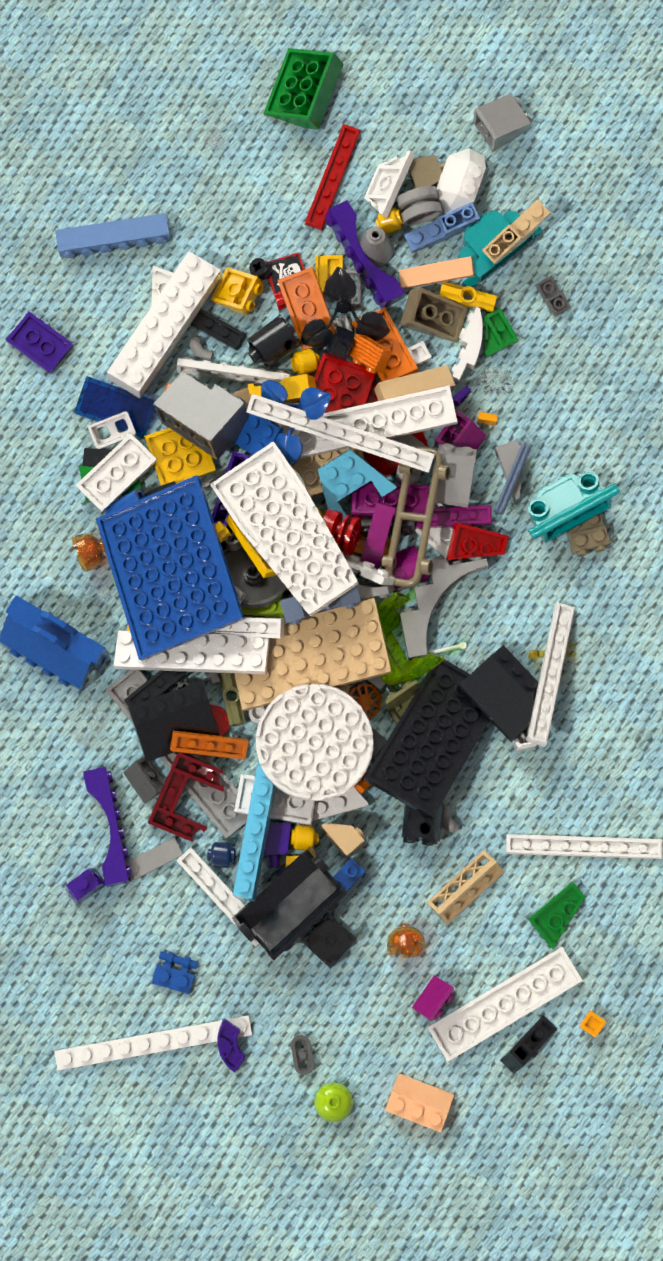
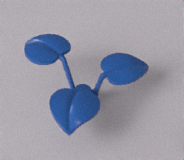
(314, 404)

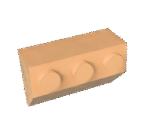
(419, 1102)

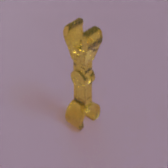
(536, 654)

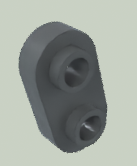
(302, 1054)

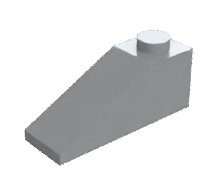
(506, 456)

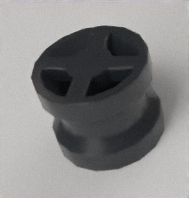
(262, 272)

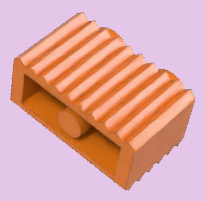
(369, 353)

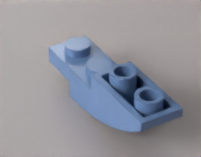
(443, 228)

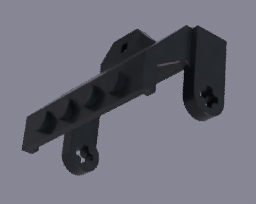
(289, 903)

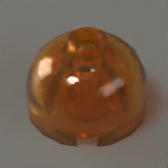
(89, 551)
(406, 941)

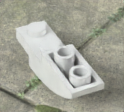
(471, 339)

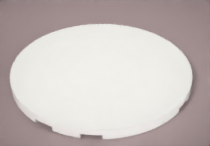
(314, 742)

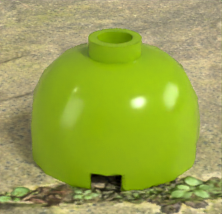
(333, 1102)

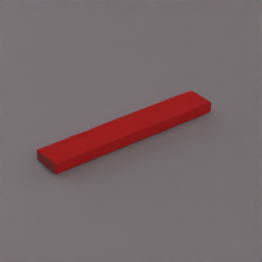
(332, 177)

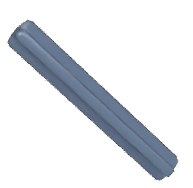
(512, 479)

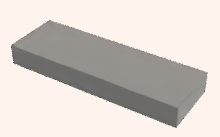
(154, 858)

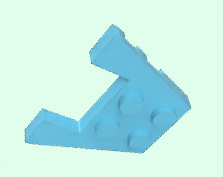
(348, 474)

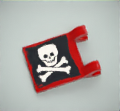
(282, 268)

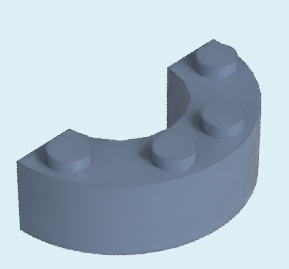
(295, 612)

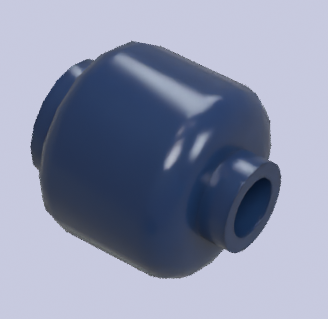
(221, 855)

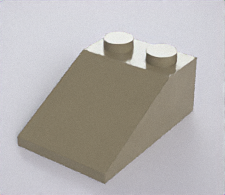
(433, 315)

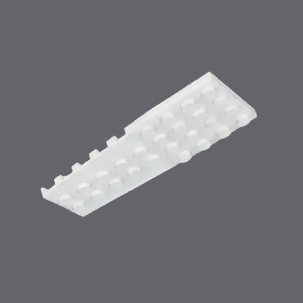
(286, 528)

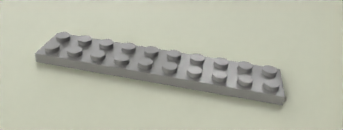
(216, 804)

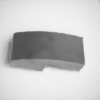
(552, 296)

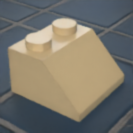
(344, 837)

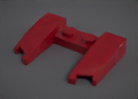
(163, 812)

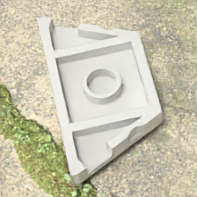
(387, 183)
(344, 803)

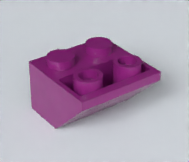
(462, 434)
(433, 998)

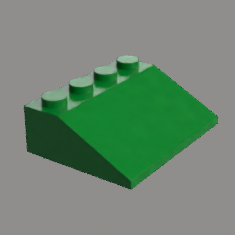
(304, 87)

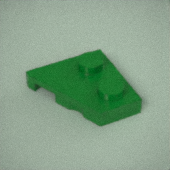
(497, 333)

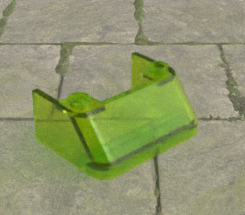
(401, 668)

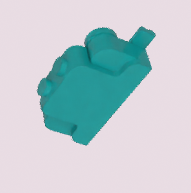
(480, 235)
(568, 504)

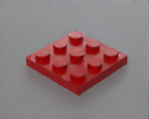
(346, 382)

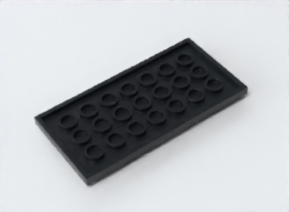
(429, 742)

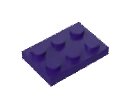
(39, 342)

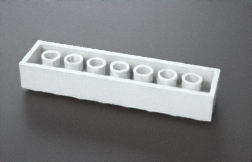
(164, 324)

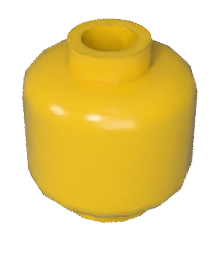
(392, 222)
(305, 361)
(303, 837)

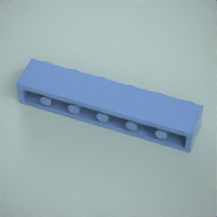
(112, 235)

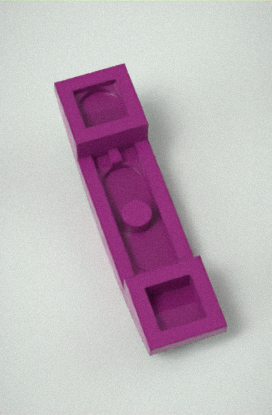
(378, 534)

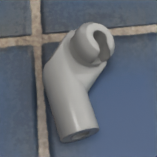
(447, 822)

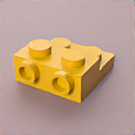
(237, 291)

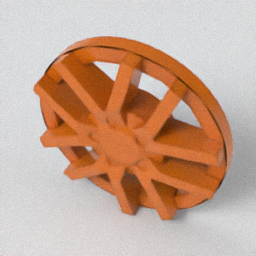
(365, 699)

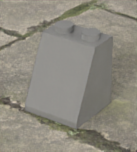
(501, 121)
(458, 487)

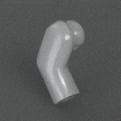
(198, 351)

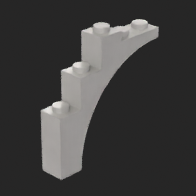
(427, 595)

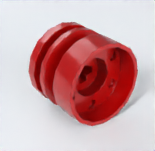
(345, 532)

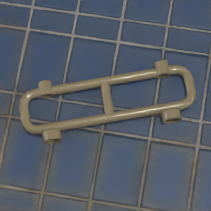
(423, 565)

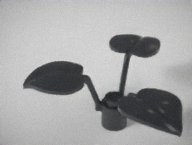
(343, 288)

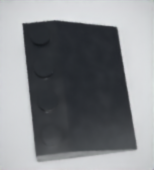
(503, 692)
(178, 710)

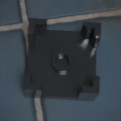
(329, 940)

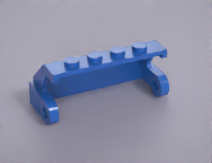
(50, 644)

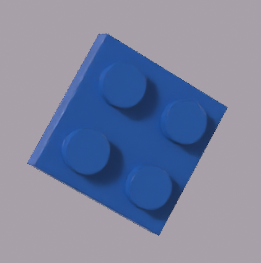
(258, 434)

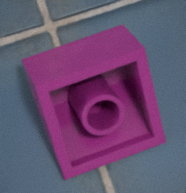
(406, 566)

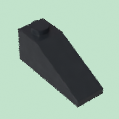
(528, 1044)

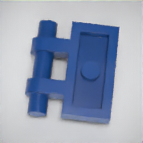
(172, 978)

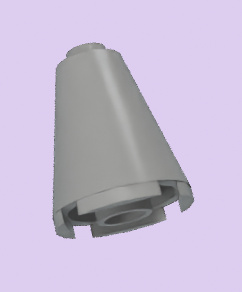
(377, 246)

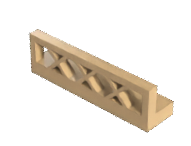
(468, 889)

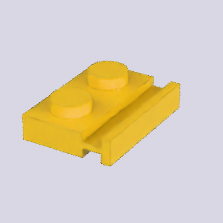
(325, 267)

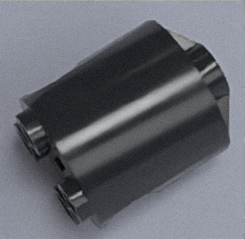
(273, 342)
(431, 828)

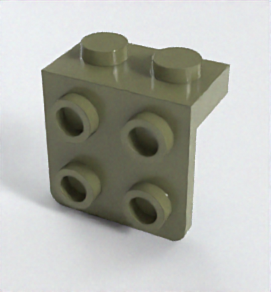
(398, 702)

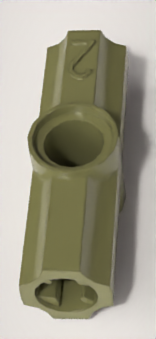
(233, 708)

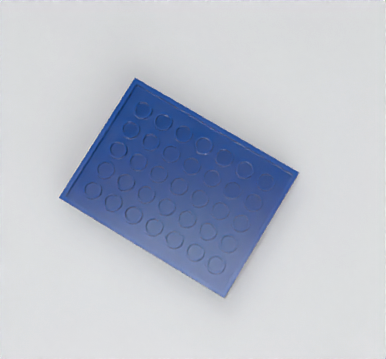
(169, 568)

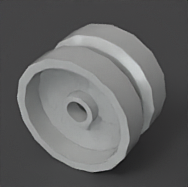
(419, 205)

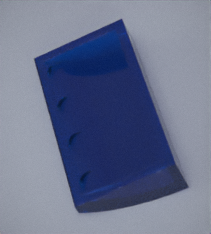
(103, 400)

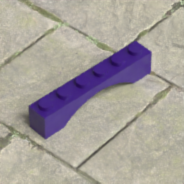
(384, 287)
(114, 867)

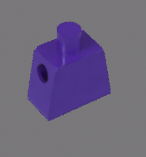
(277, 843)
(84, 885)

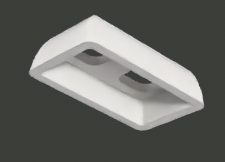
(115, 435)

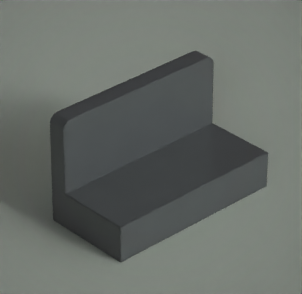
(145, 779)

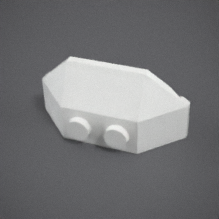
(460, 179)

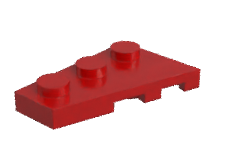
(475, 542)

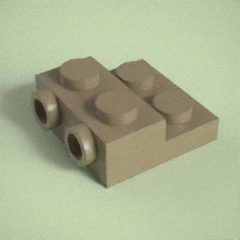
(588, 537)

